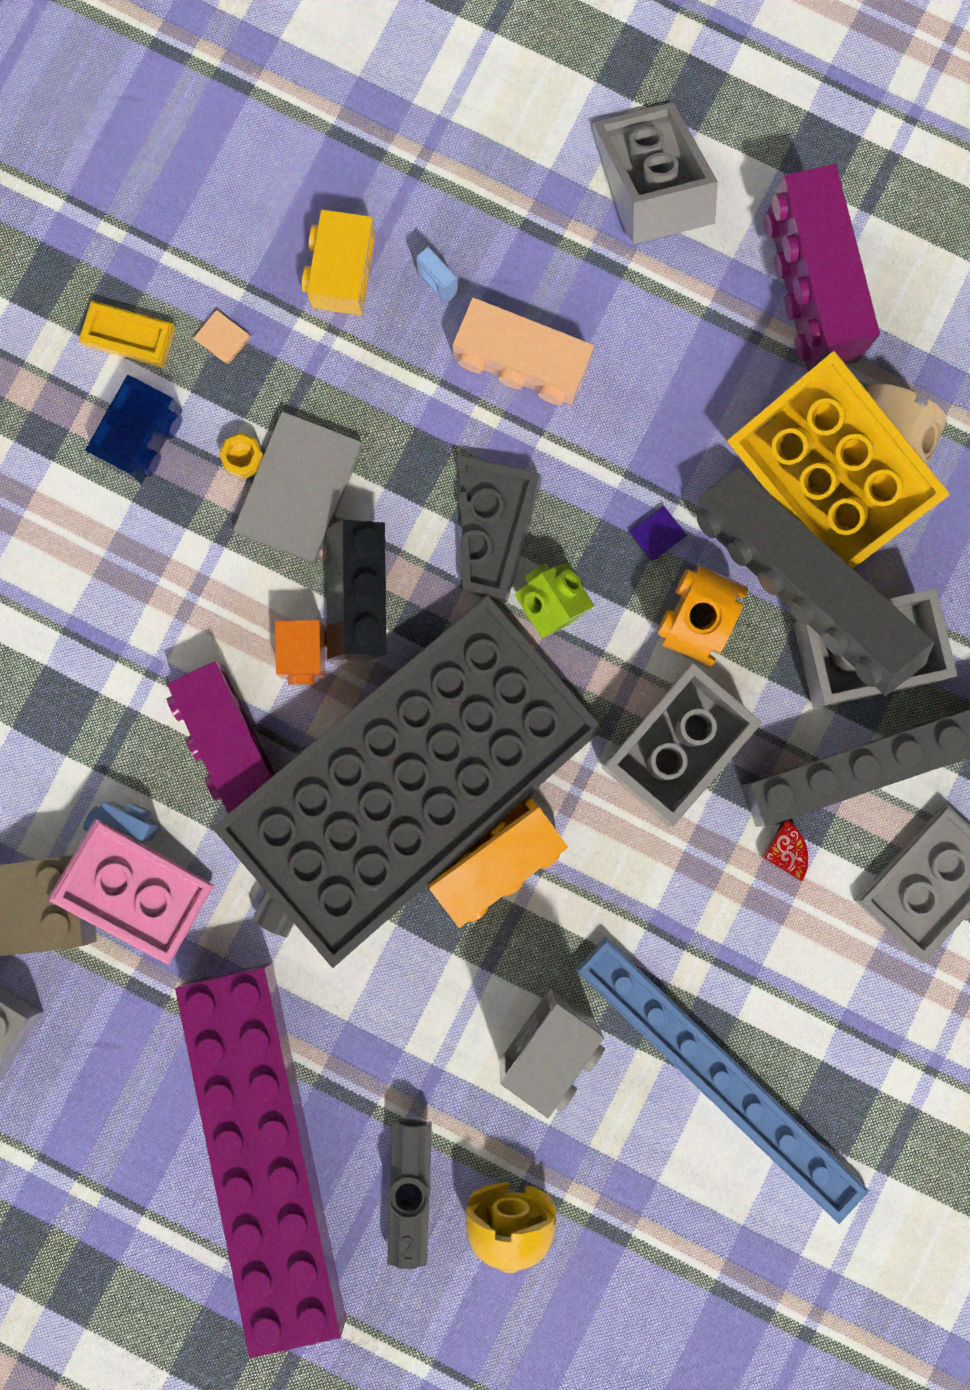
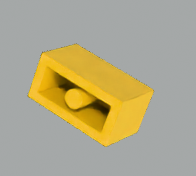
(340, 262)

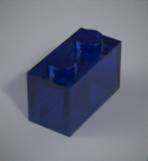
(135, 430)

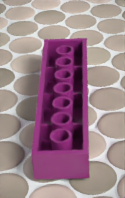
(261, 1160)

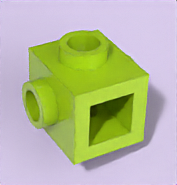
(553, 598)

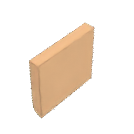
(222, 337)

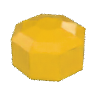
(241, 455)

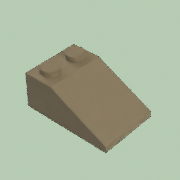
(26, 916)

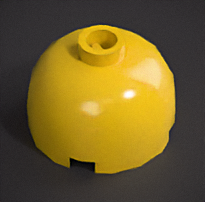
(510, 1227)

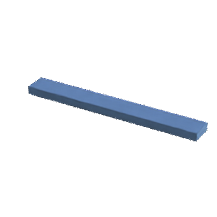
(722, 1080)

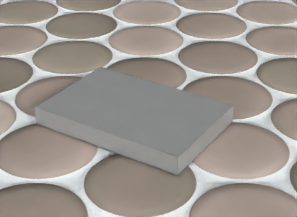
(298, 487)
(925, 886)

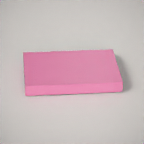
(130, 892)

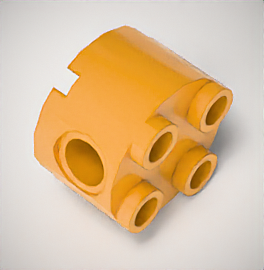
(699, 641)

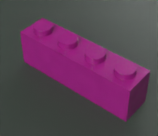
(220, 734)

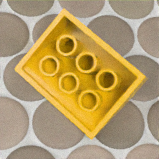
(838, 462)

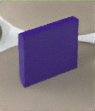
(657, 533)

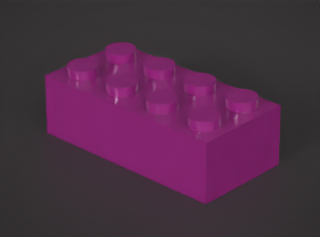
(821, 267)

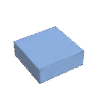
(437, 275)

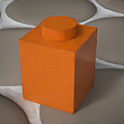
(300, 651)

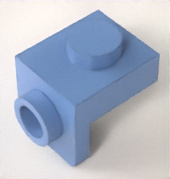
(128, 819)

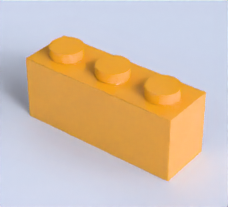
(498, 863)

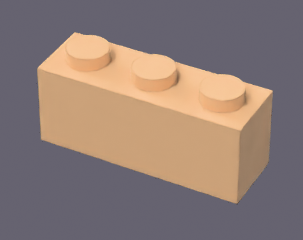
(522, 352)

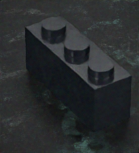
(356, 590)

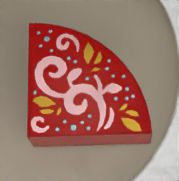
(788, 851)

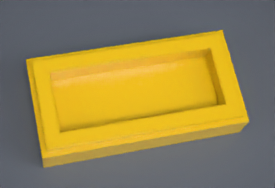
(127, 334)

